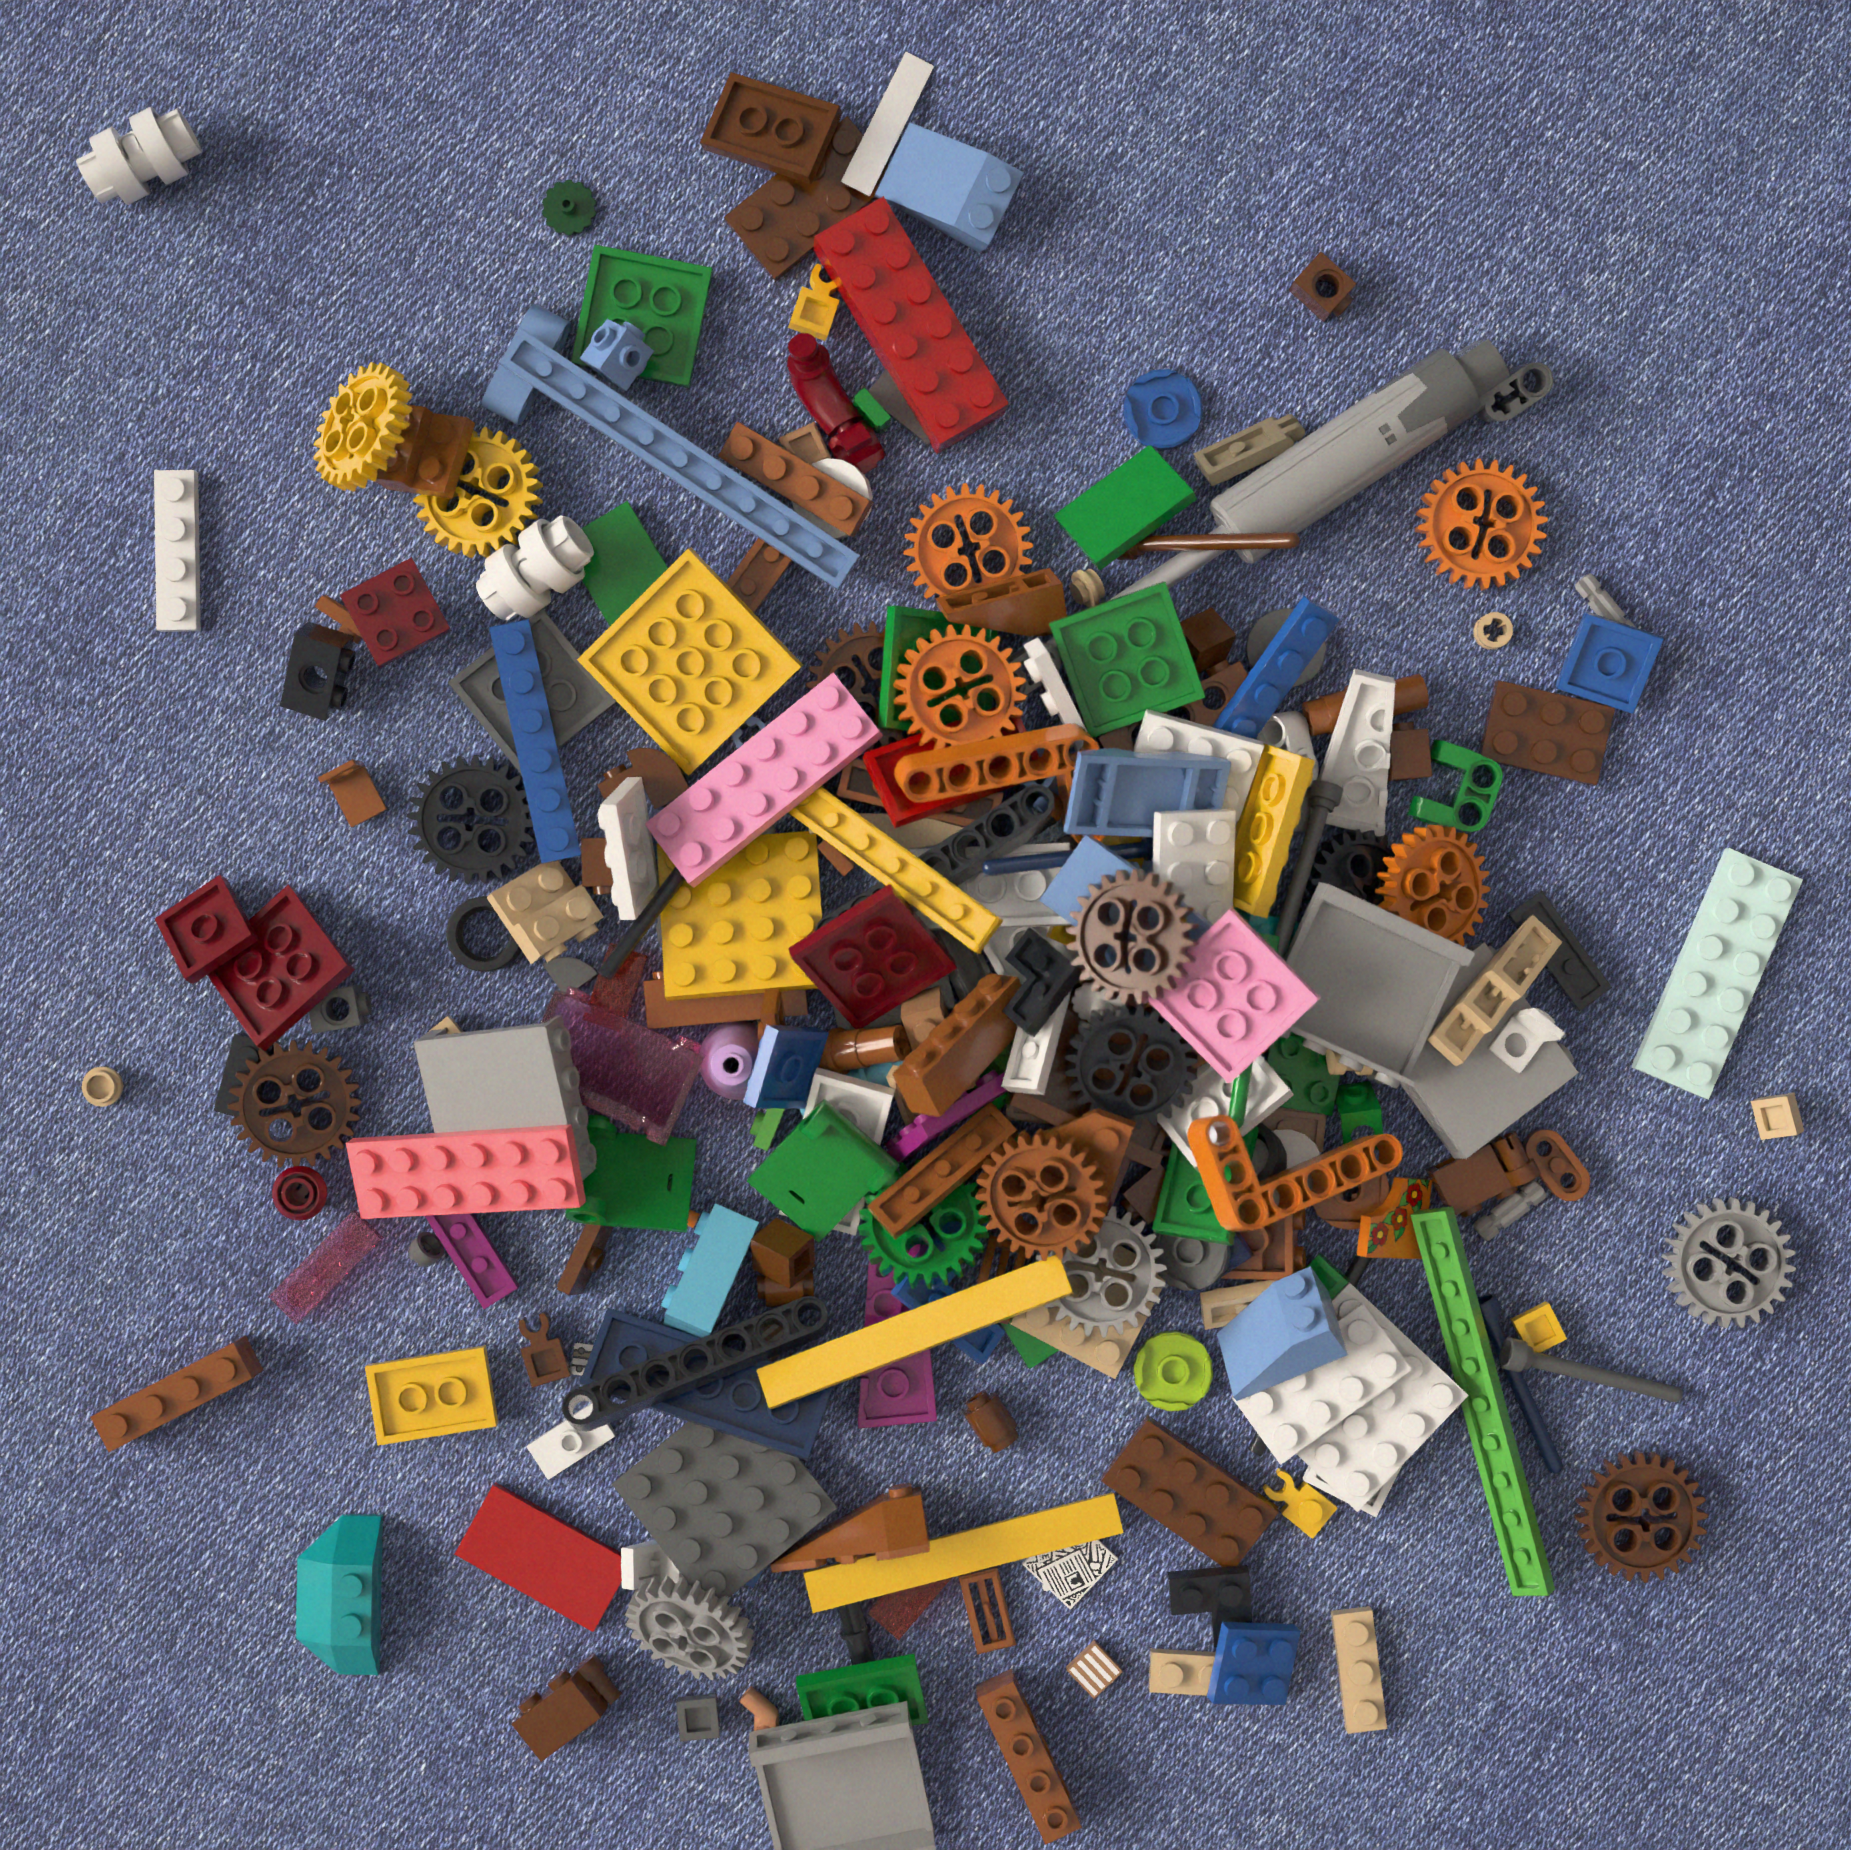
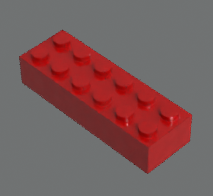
(910, 324)

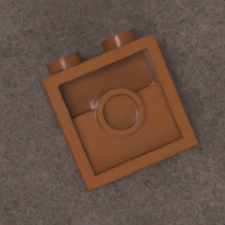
(430, 454)
(1274, 1249)

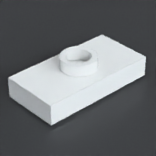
(566, 1445)

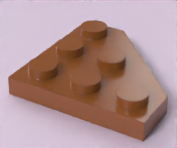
(1107, 1140)

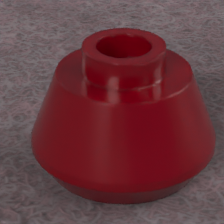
(291, 1200)

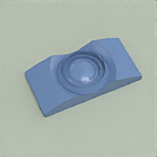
(1121, 789)

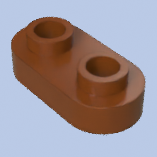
(1557, 1162)

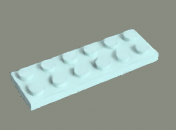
(1717, 973)

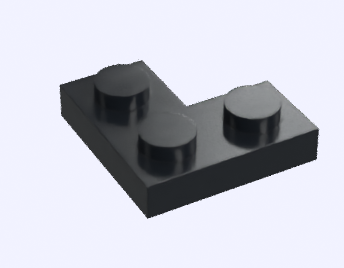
(1047, 983)
(1212, 1590)

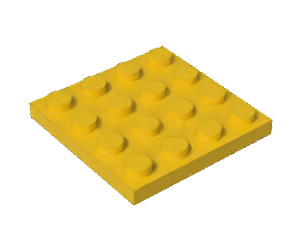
(690, 661)
(741, 920)

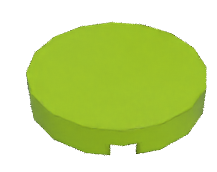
(1172, 1370)

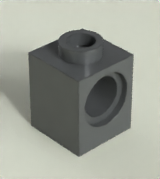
(322, 1015)

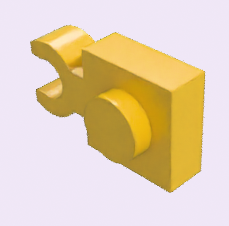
(815, 307)
(1303, 1505)

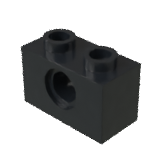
(303, 687)

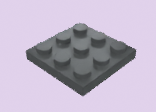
(570, 690)

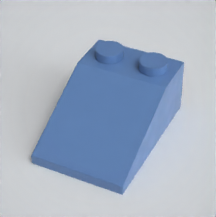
(949, 186)
(1281, 1335)

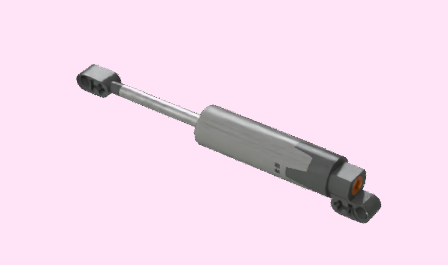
(1353, 454)

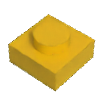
(1539, 1327)

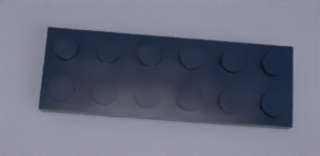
(726, 1405)

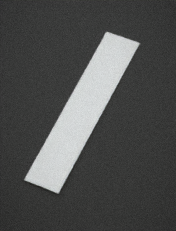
(887, 124)

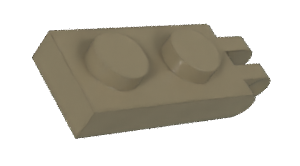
(1248, 448)

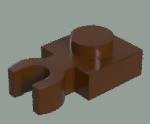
(545, 1357)

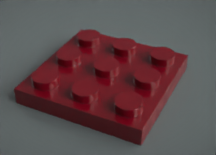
(873, 957)
(283, 971)

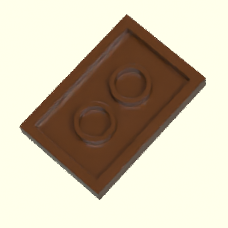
(771, 127)
(1546, 733)

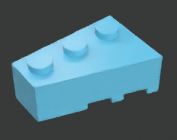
(708, 1271)

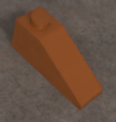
(1012, 605)

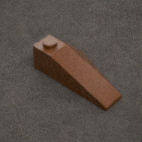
(887, 1525)

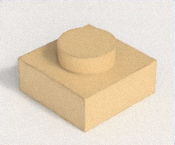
(1777, 1116)

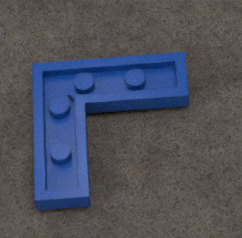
(977, 1344)

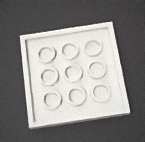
(1386, 1431)

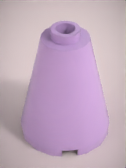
(728, 1040)

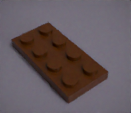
(786, 213)
(1189, 1493)

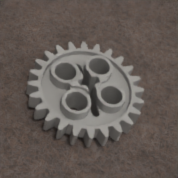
(1748, 1233)
(1093, 1308)
(689, 1627)

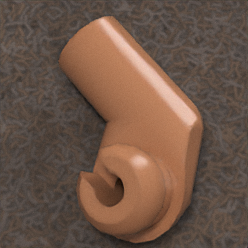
(765, 1713)

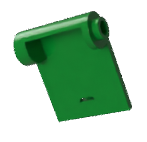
(823, 1170)
(633, 1181)

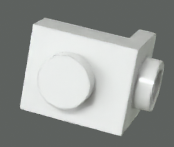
(644, 1562)

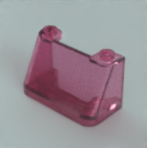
(626, 1066)

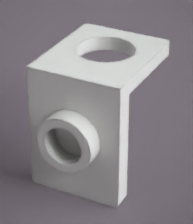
(1534, 1027)

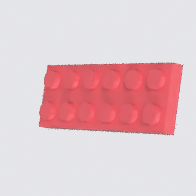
(466, 1172)

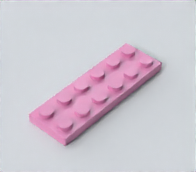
(763, 780)

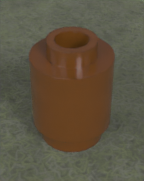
(779, 1295)
(991, 1421)

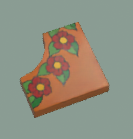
(1390, 1229)

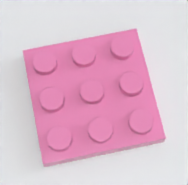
(1234, 997)

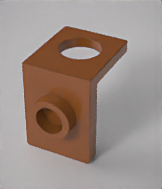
(354, 792)

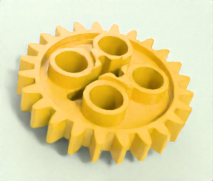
(363, 427)
(463, 525)

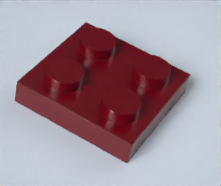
(206, 929)

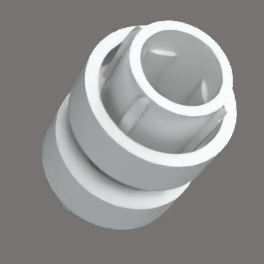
(128, 161)
(548, 558)

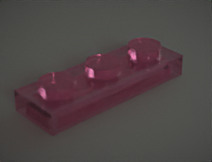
(325, 1267)

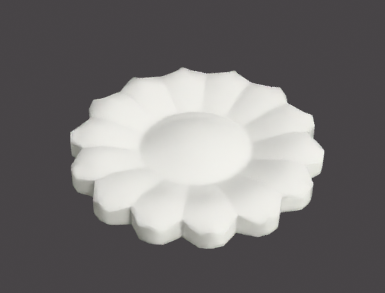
(1086, 1001)

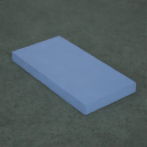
(1085, 867)

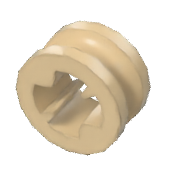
(1485, 621)

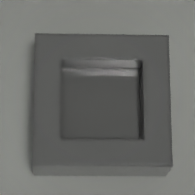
(698, 1717)

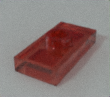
(620, 991)
(902, 1608)

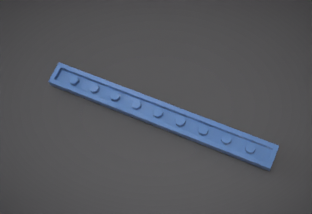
(679, 459)

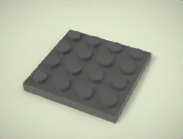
(722, 1504)

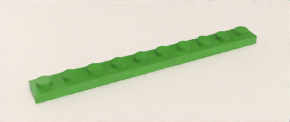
(1485, 1405)

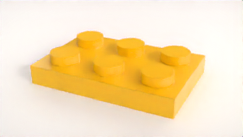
(431, 1395)

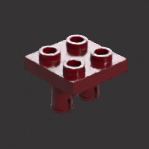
(395, 612)

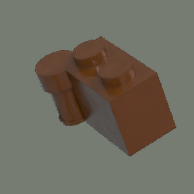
(1487, 1173)
(566, 1708)

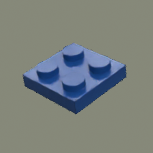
(1609, 662)
(785, 1067)
(1253, 1663)

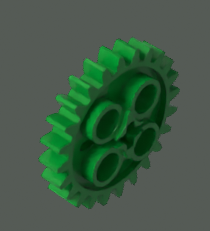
(957, 1206)

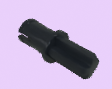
(855, 1633)

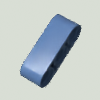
(509, 394)

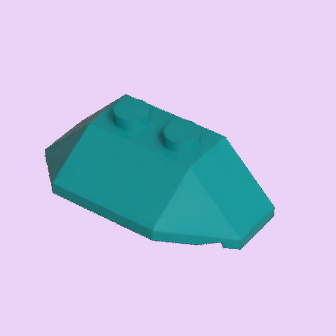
(342, 1595)

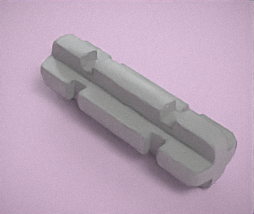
(1600, 600)
(1509, 1210)

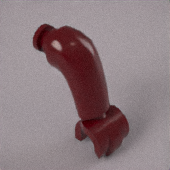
(829, 405)

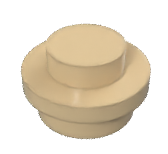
(1087, 587)
(102, 1086)

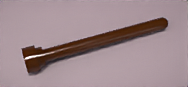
(1205, 542)

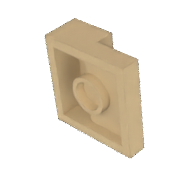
(545, 911)

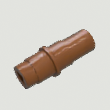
(1323, 712)
(863, 1048)

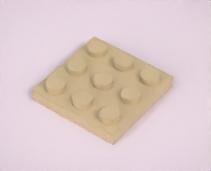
(1100, 1353)

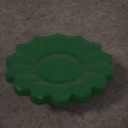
(569, 207)

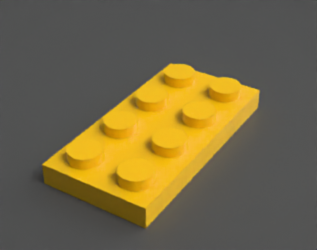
(1268, 826)

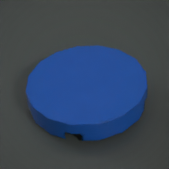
(1162, 409)

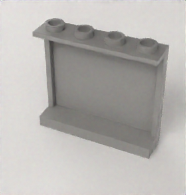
(1375, 983)
(505, 1081)
(1483, 1095)
(844, 1782)

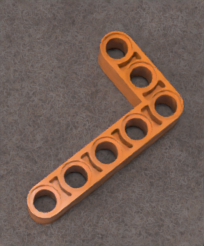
(1014, 770)
(1290, 1183)

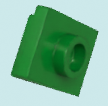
(1357, 1107)

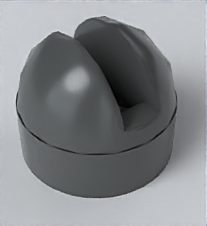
(430, 1242)

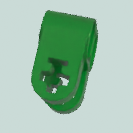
(1467, 792)

